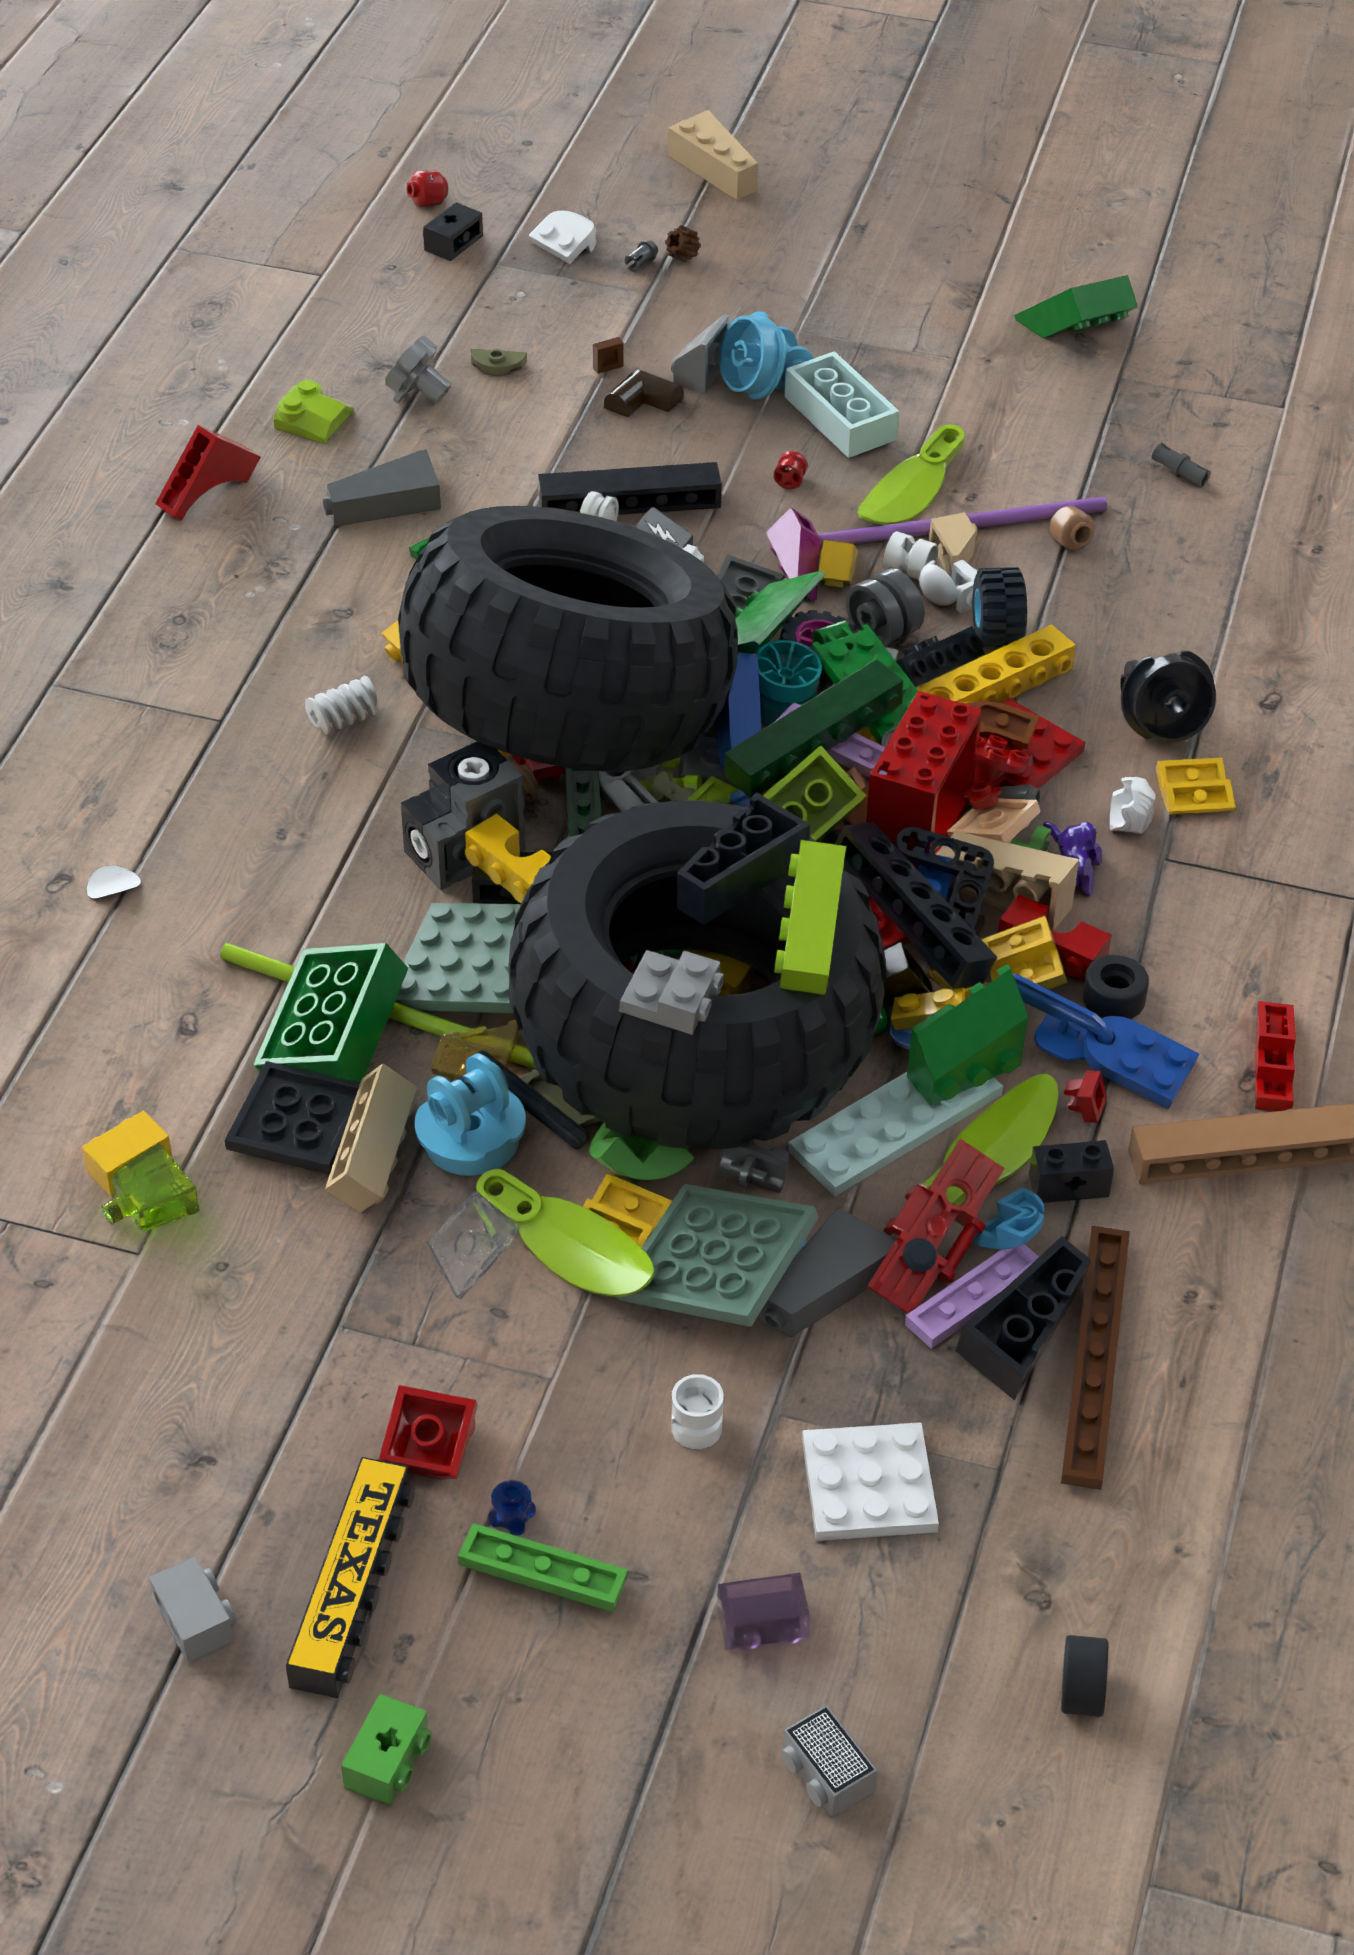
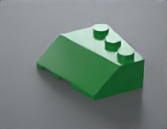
(1081, 307)
(969, 1041)

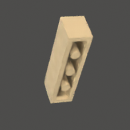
(372, 1139)

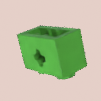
(386, 1749)

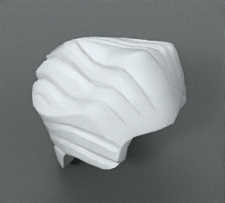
(1133, 806)

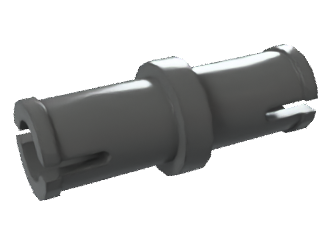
(1181, 465)

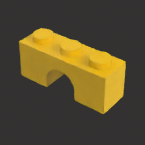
(496, 851)

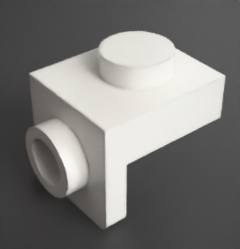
(963, 576)

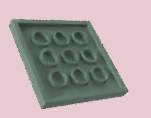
(460, 959)
(722, 1253)

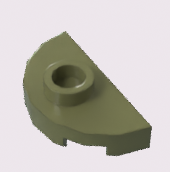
(496, 361)

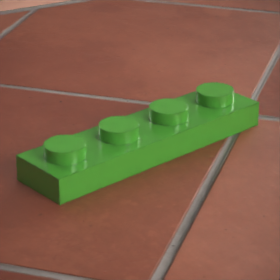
(543, 1567)

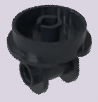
(1173, 677)

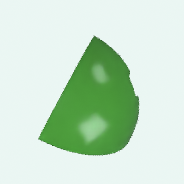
(637, 1156)

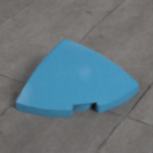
(1016, 1222)

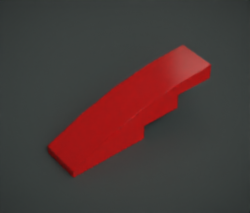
(1274, 1056)

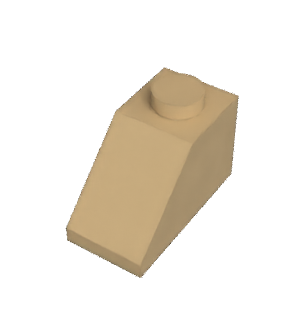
(954, 538)

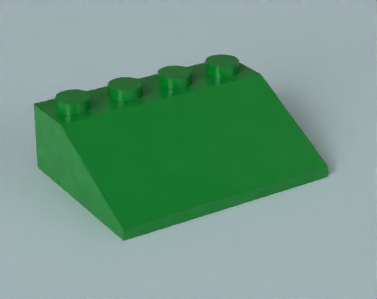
(771, 609)
(334, 1010)

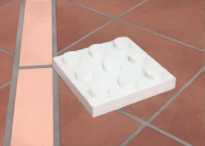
(869, 1481)

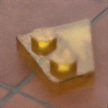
(458, 1047)

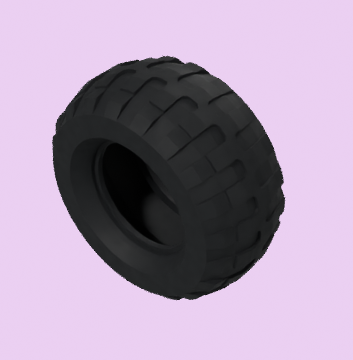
(567, 638)
(759, 1052)

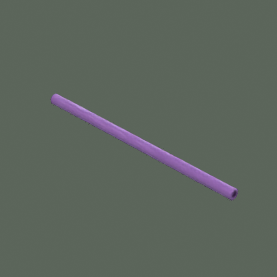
(981, 520)

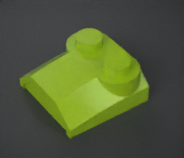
(310, 413)

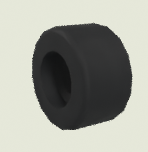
(1120, 973)
(1084, 1676)

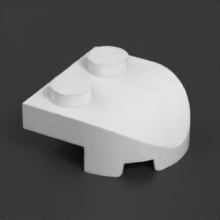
(565, 235)

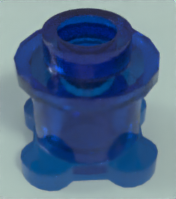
(512, 1506)

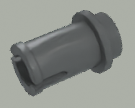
(645, 252)

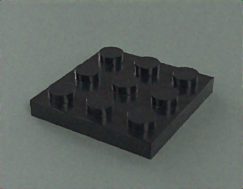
(293, 1117)

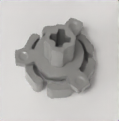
(417, 370)

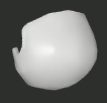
(937, 585)

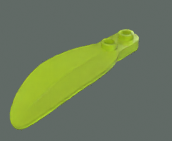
(915, 481)
(1010, 1128)
(571, 1238)

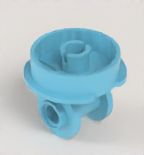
(757, 355)
(471, 1121)

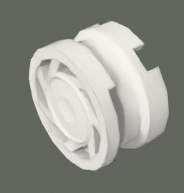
(598, 506)

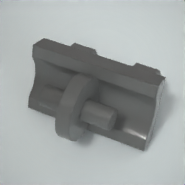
(755, 1165)

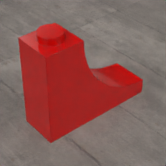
(205, 463)

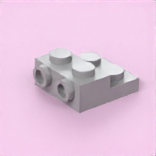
(673, 990)

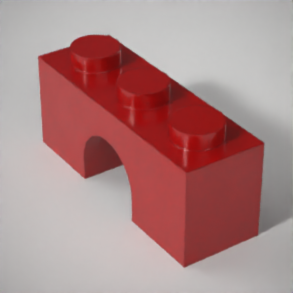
(1075, 948)

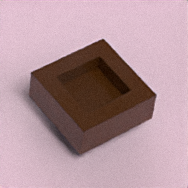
(608, 355)

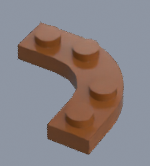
(1006, 722)

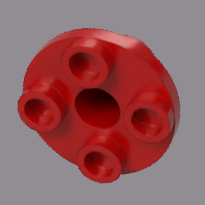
(996, 760)

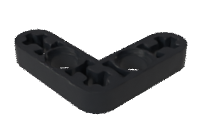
(966, 875)

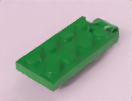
(846, 653)

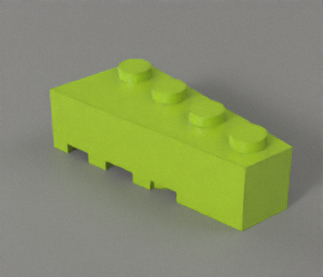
(812, 917)

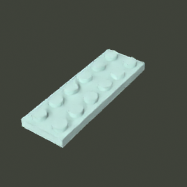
(880, 1131)

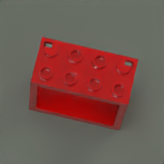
(927, 769)

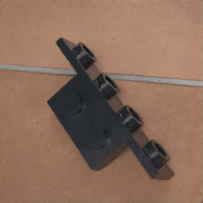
(940, 656)

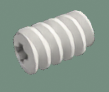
(342, 704)

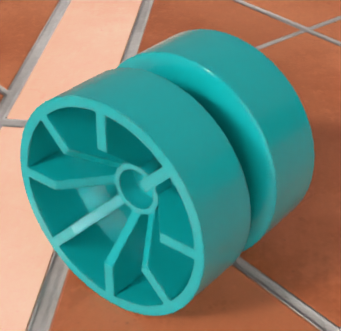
(786, 676)

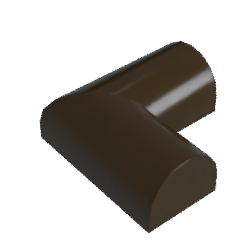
(643, 388)

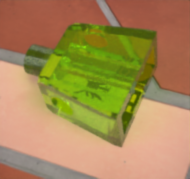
(151, 1191)

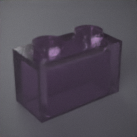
(763, 1611)

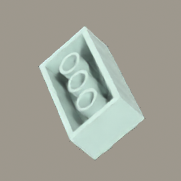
(841, 404)

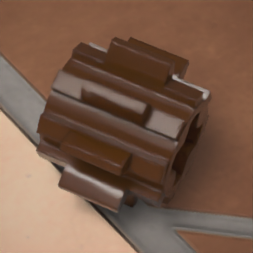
(682, 243)

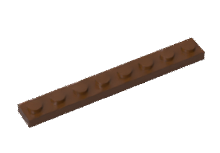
(1095, 1359)

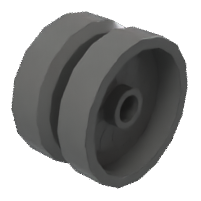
(887, 604)

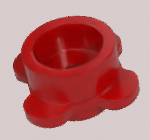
(983, 795)

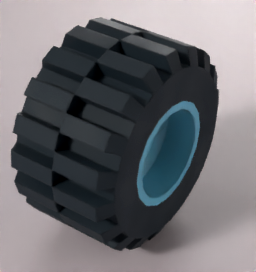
(999, 606)

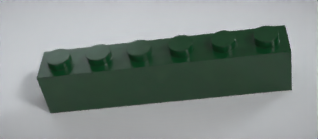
(819, 722)

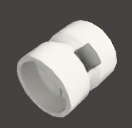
(908, 555)
(697, 1411)

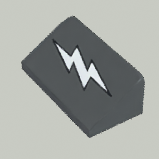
(665, 528)

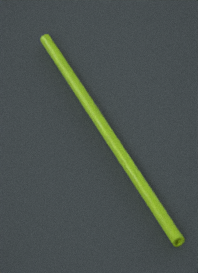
(399, 1012)

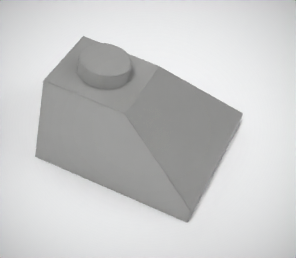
(699, 360)

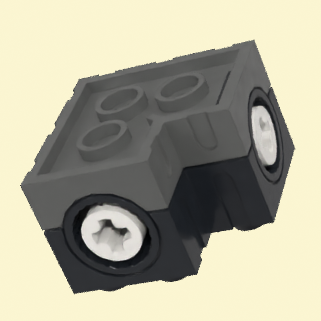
(461, 794)

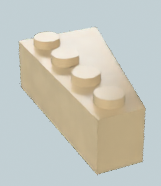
(713, 154)
(1023, 871)

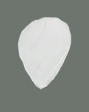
(111, 880)

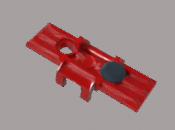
(923, 1222)

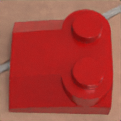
(429, 1432)

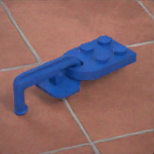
(1112, 1044)

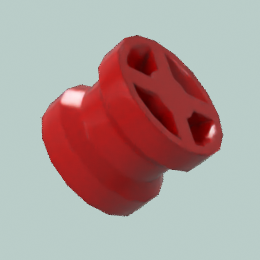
(793, 477)

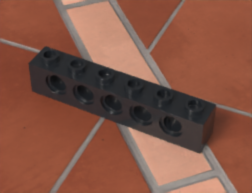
(915, 906)

